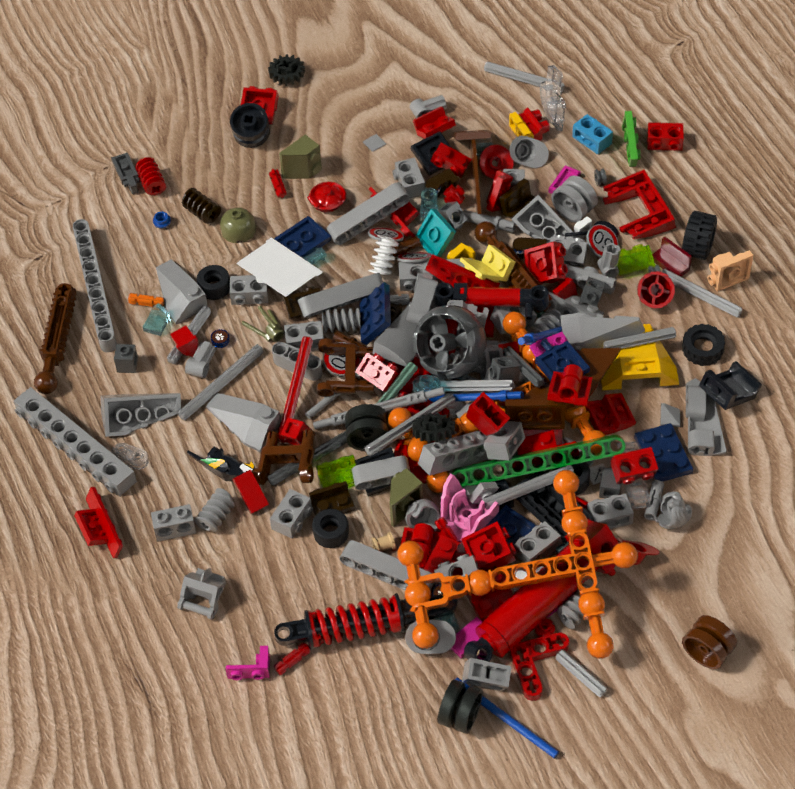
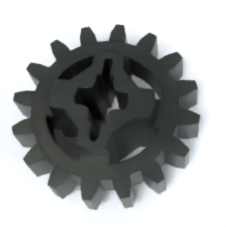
(286, 69)
(433, 427)

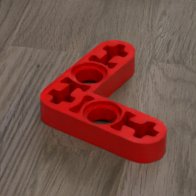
(530, 655)

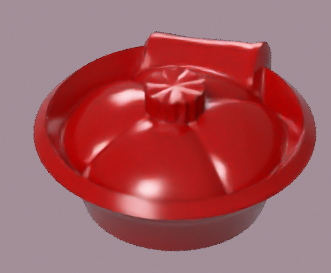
(327, 196)

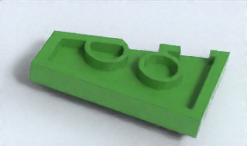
(631, 137)

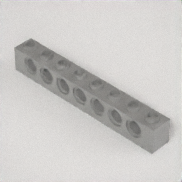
(75, 442)

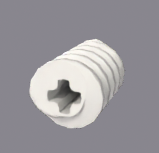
(384, 255)

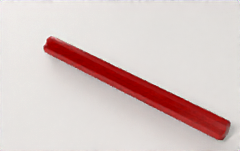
(296, 383)

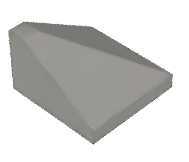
(669, 414)

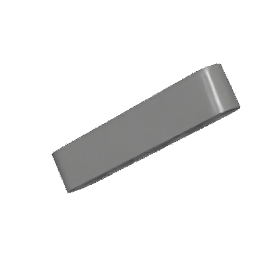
(368, 213)
(339, 295)
(377, 564)

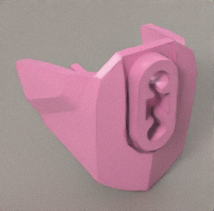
(460, 513)

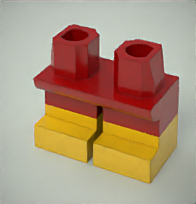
(528, 124)

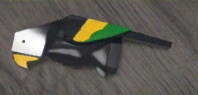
(222, 465)

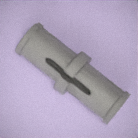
(655, 497)

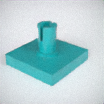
(435, 233)

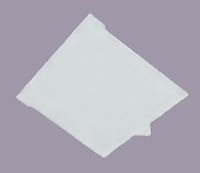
(279, 267)

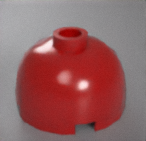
(655, 289)

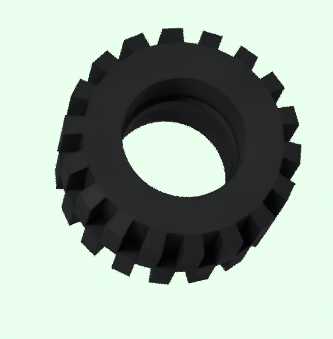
(699, 234)

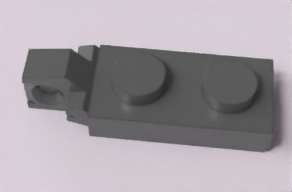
(126, 171)

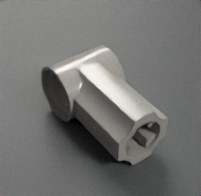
(422, 107)
(609, 260)
(200, 362)

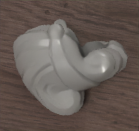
(674, 511)

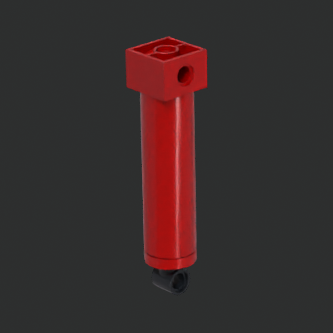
(536, 601)

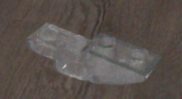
(552, 102)
(636, 491)

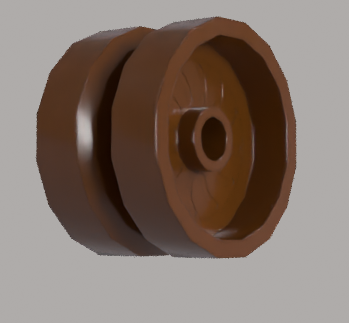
(709, 642)

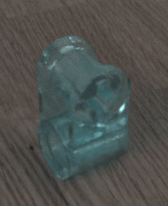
(428, 202)

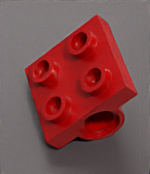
(570, 386)
(424, 536)

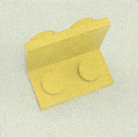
(494, 265)

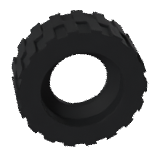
(703, 332)

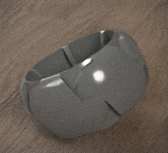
(426, 344)

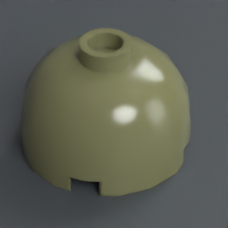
(237, 225)

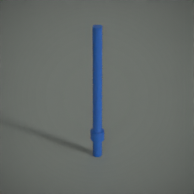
(531, 338)
(502, 396)
(517, 726)

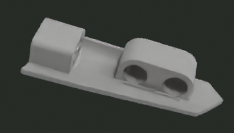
(704, 427)

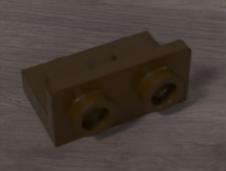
(516, 198)
(291, 301)
(332, 497)

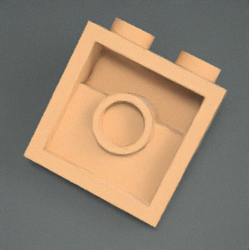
(730, 270)

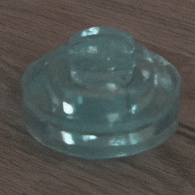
(426, 383)

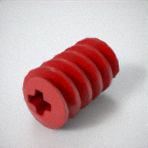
(150, 176)

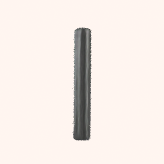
(527, 370)

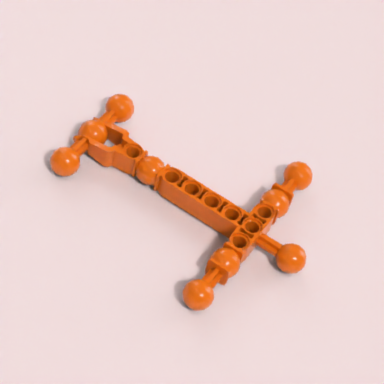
(514, 324)
(481, 582)

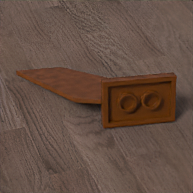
(472, 135)
(539, 413)

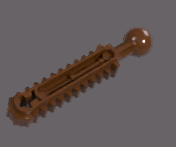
(520, 275)
(55, 337)

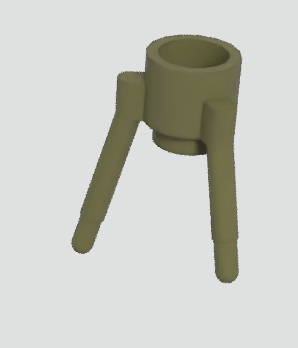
(273, 329)

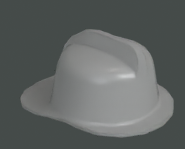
(529, 152)
(444, 642)

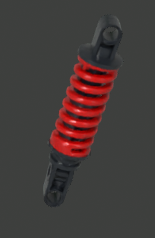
(355, 620)

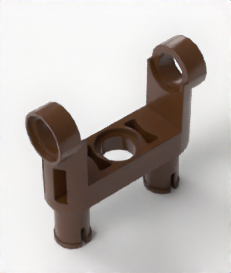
(351, 384)
(276, 454)

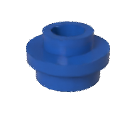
(161, 220)

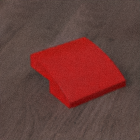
(610, 414)

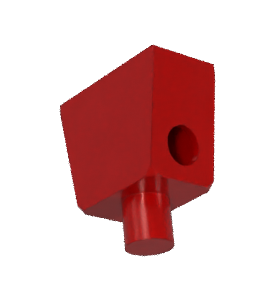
(486, 415)

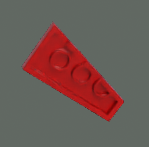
(453, 273)

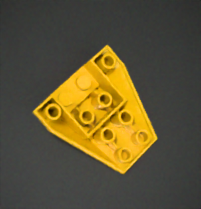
(641, 362)

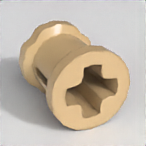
(384, 543)

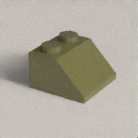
(301, 159)
(404, 491)

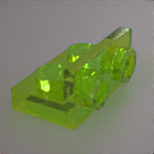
(635, 260)
(336, 471)

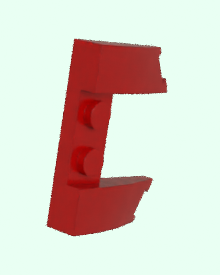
(640, 185)

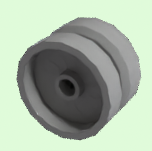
(574, 198)

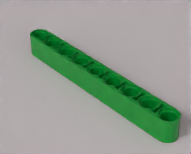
(548, 463)

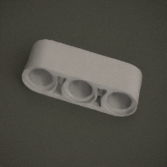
(421, 300)
(286, 357)
(378, 472)

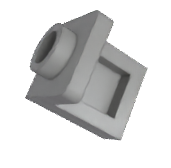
(477, 493)

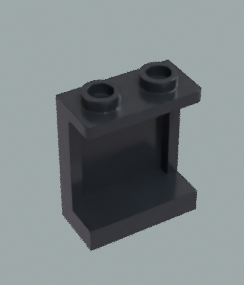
(731, 386)

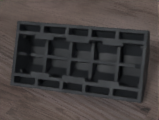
(547, 505)

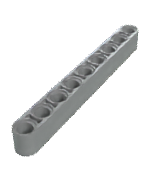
(94, 286)

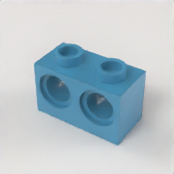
(592, 134)

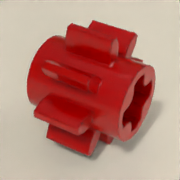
(454, 194)

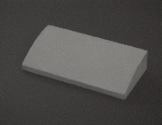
(397, 341)

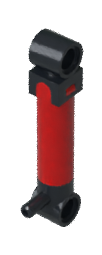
(532, 299)

